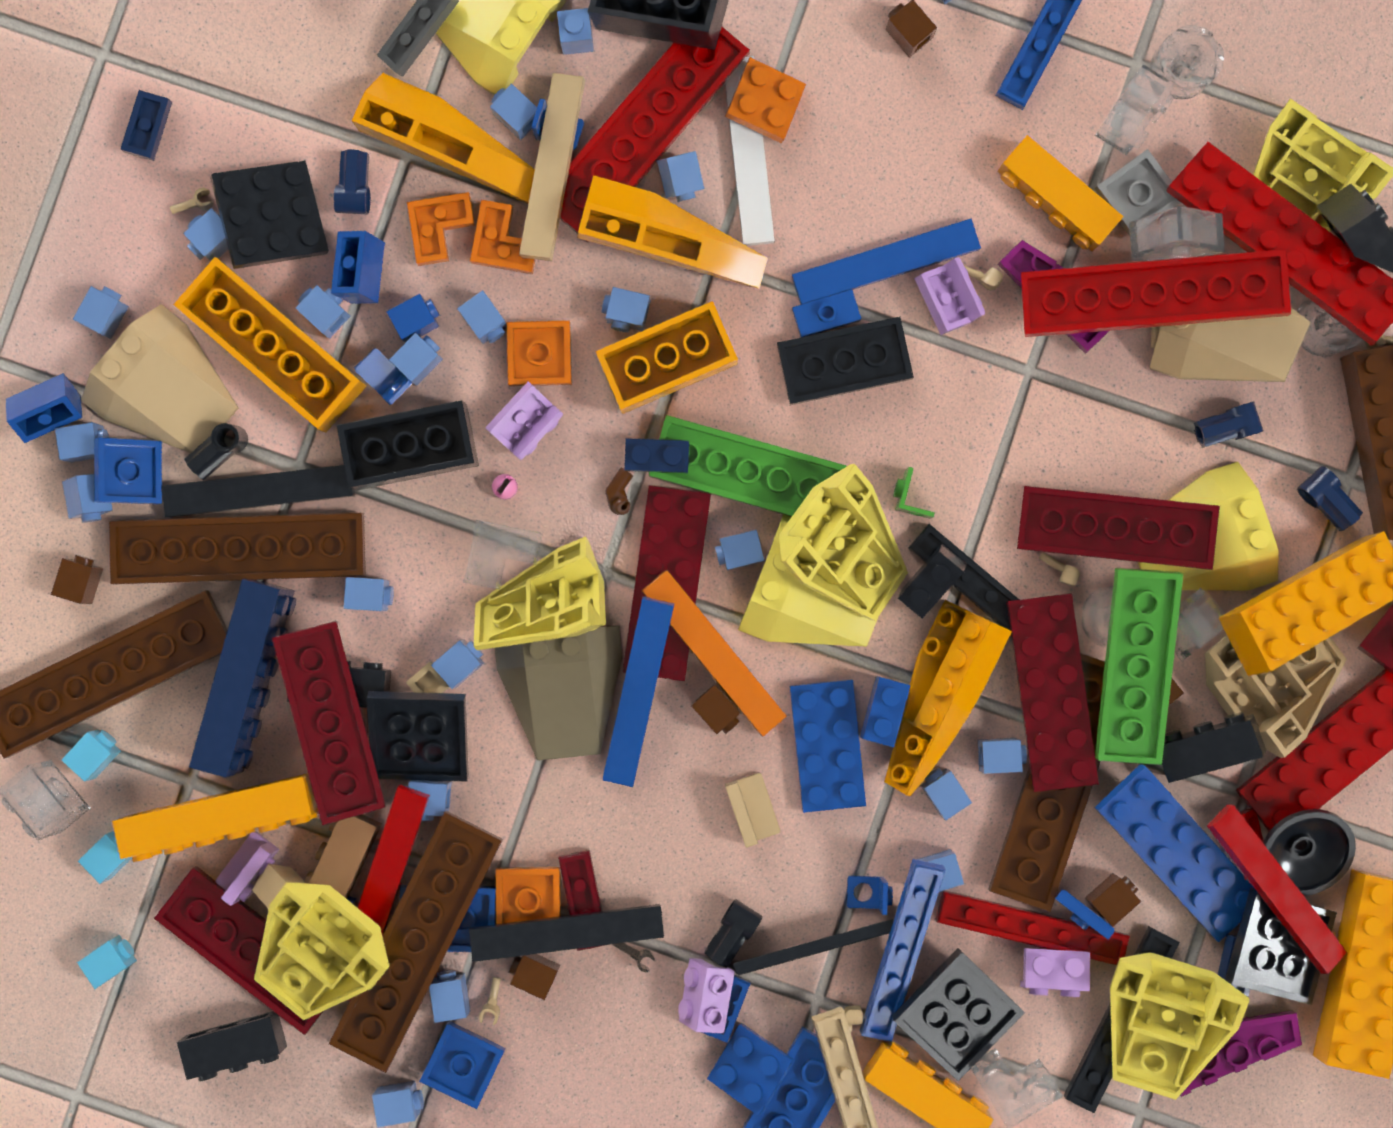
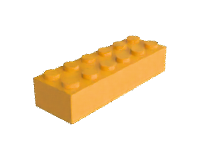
(270, 345)
(1312, 605)
(212, 817)
(1358, 999)

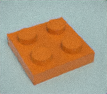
(765, 100)
(539, 353)
(527, 893)

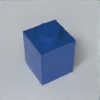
(414, 317)

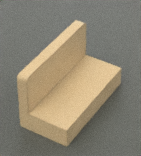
(752, 809)

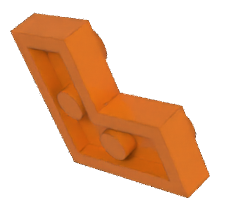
(431, 218)
(492, 241)

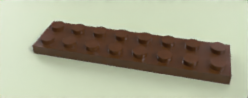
(237, 548)
(110, 672)
(1046, 823)
(417, 940)

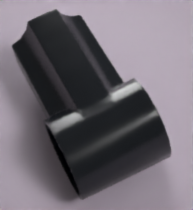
(214, 451)
(737, 926)

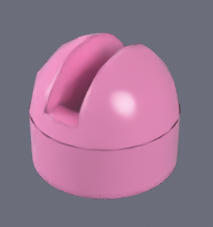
(509, 491)

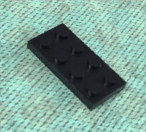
(845, 360)

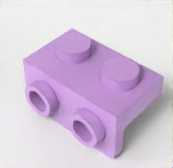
(950, 296)
(524, 421)
(245, 868)
(1056, 970)
(705, 996)

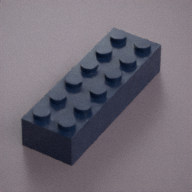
(242, 679)

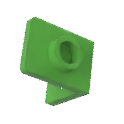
(901, 491)

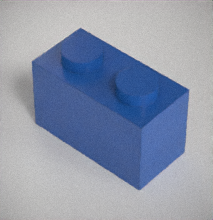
(357, 267)
(43, 408)
(884, 711)

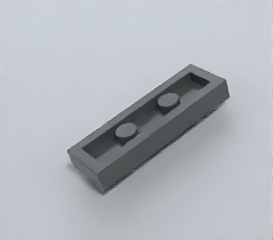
(414, 33)

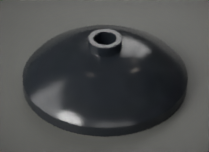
(1320, 856)

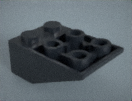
(1360, 225)

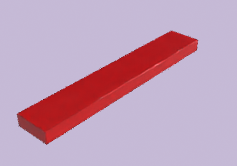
(392, 854)
(1277, 889)
(1028, 927)

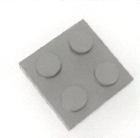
(1138, 189)

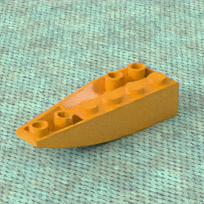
(441, 135)
(662, 231)
(943, 691)

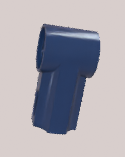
(353, 192)
(1235, 423)
(1324, 492)

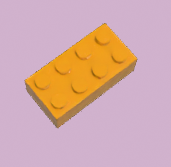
(667, 357)

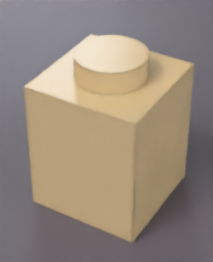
(273, 880)

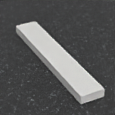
(750, 175)

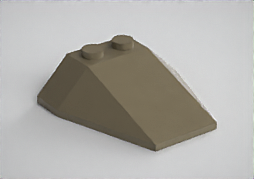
(563, 690)

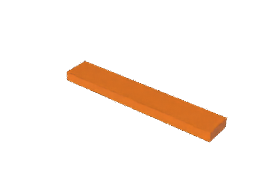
(716, 655)

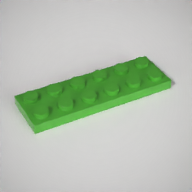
(745, 467)
(1138, 666)

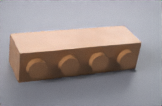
(344, 853)

